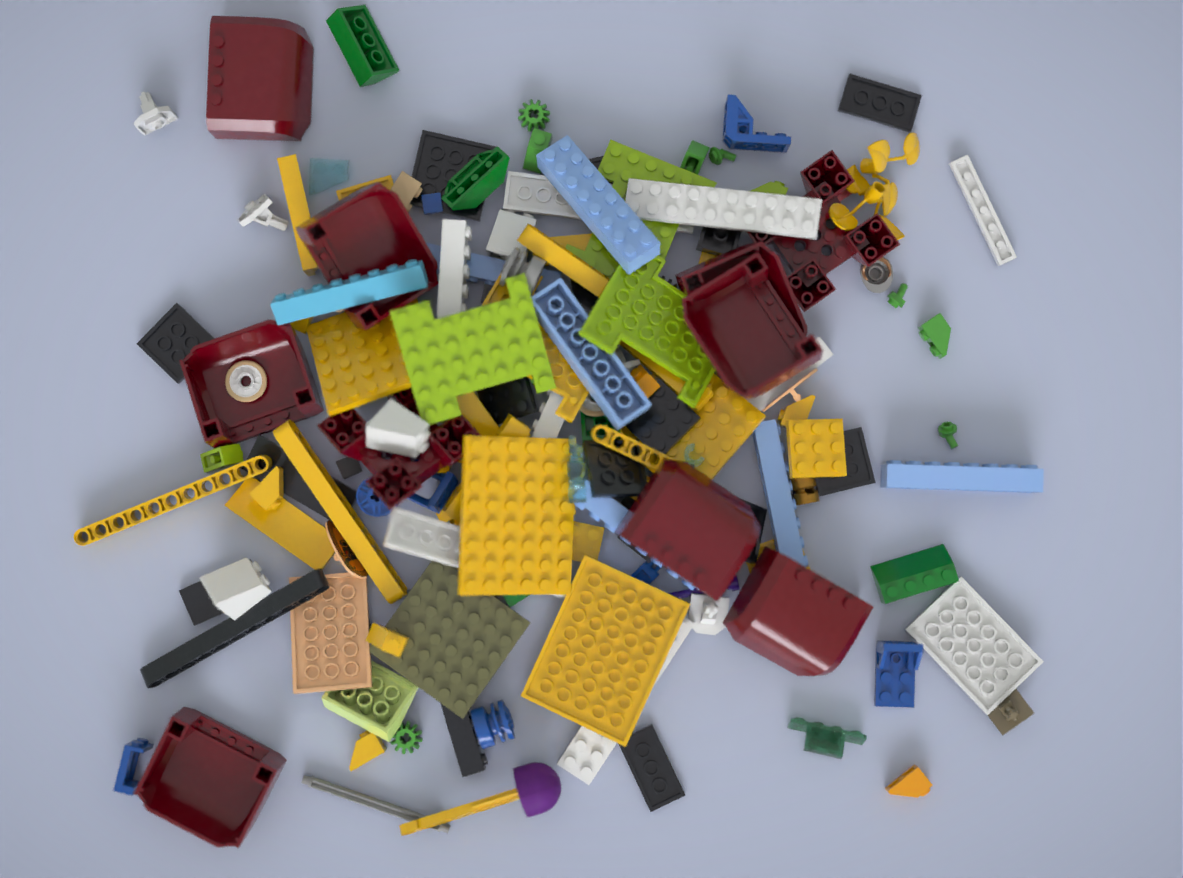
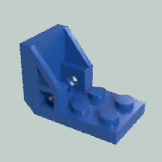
(739, 120)
(896, 672)

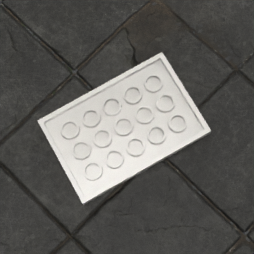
(974, 645)

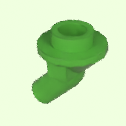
(716, 155)
(895, 299)
(946, 431)

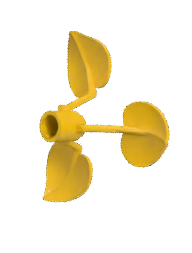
(880, 152)
(871, 193)

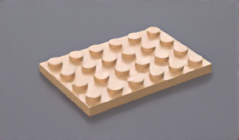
(331, 638)

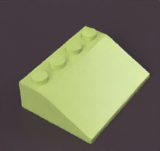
(375, 708)

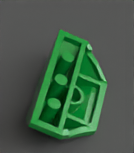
(476, 180)

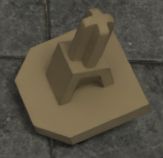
(1010, 712)

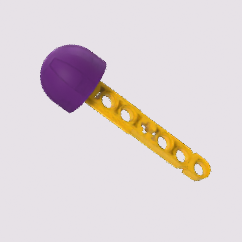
(536, 788)

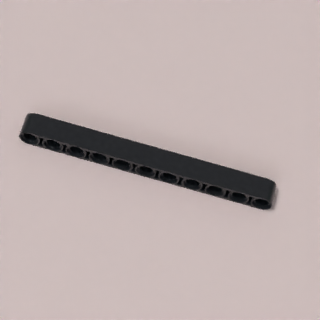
(232, 631)

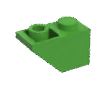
(937, 334)

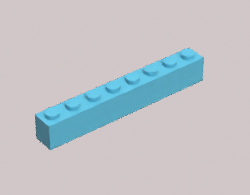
(349, 292)

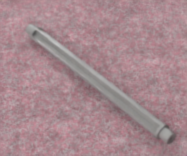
(367, 801)

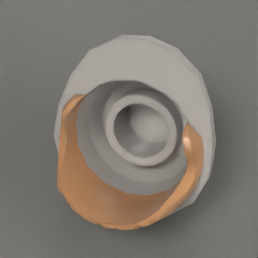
(878, 276)

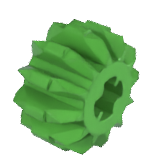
(533, 108)
(411, 742)

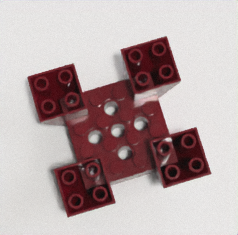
(866, 243)
(399, 476)

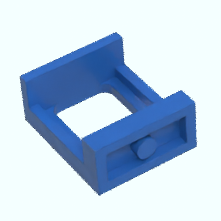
(441, 495)
(125, 779)

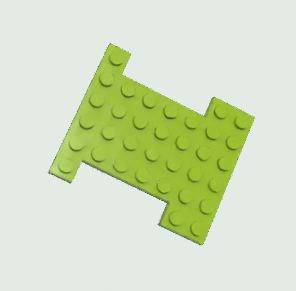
(617, 167)
(651, 320)
(471, 350)

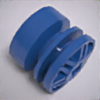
(368, 504)
(492, 724)

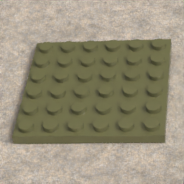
(452, 638)

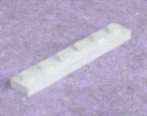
(982, 210)

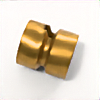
(805, 490)

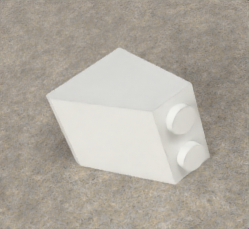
(506, 232)
(397, 431)
(236, 587)

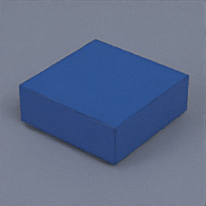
(432, 203)

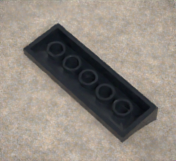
(293, 482)

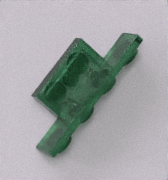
(825, 739)

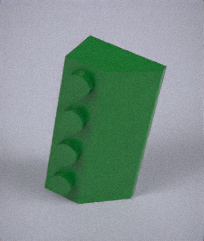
(362, 45)
(914, 574)

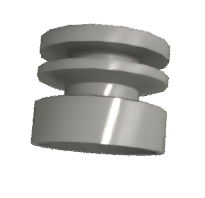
(516, 266)

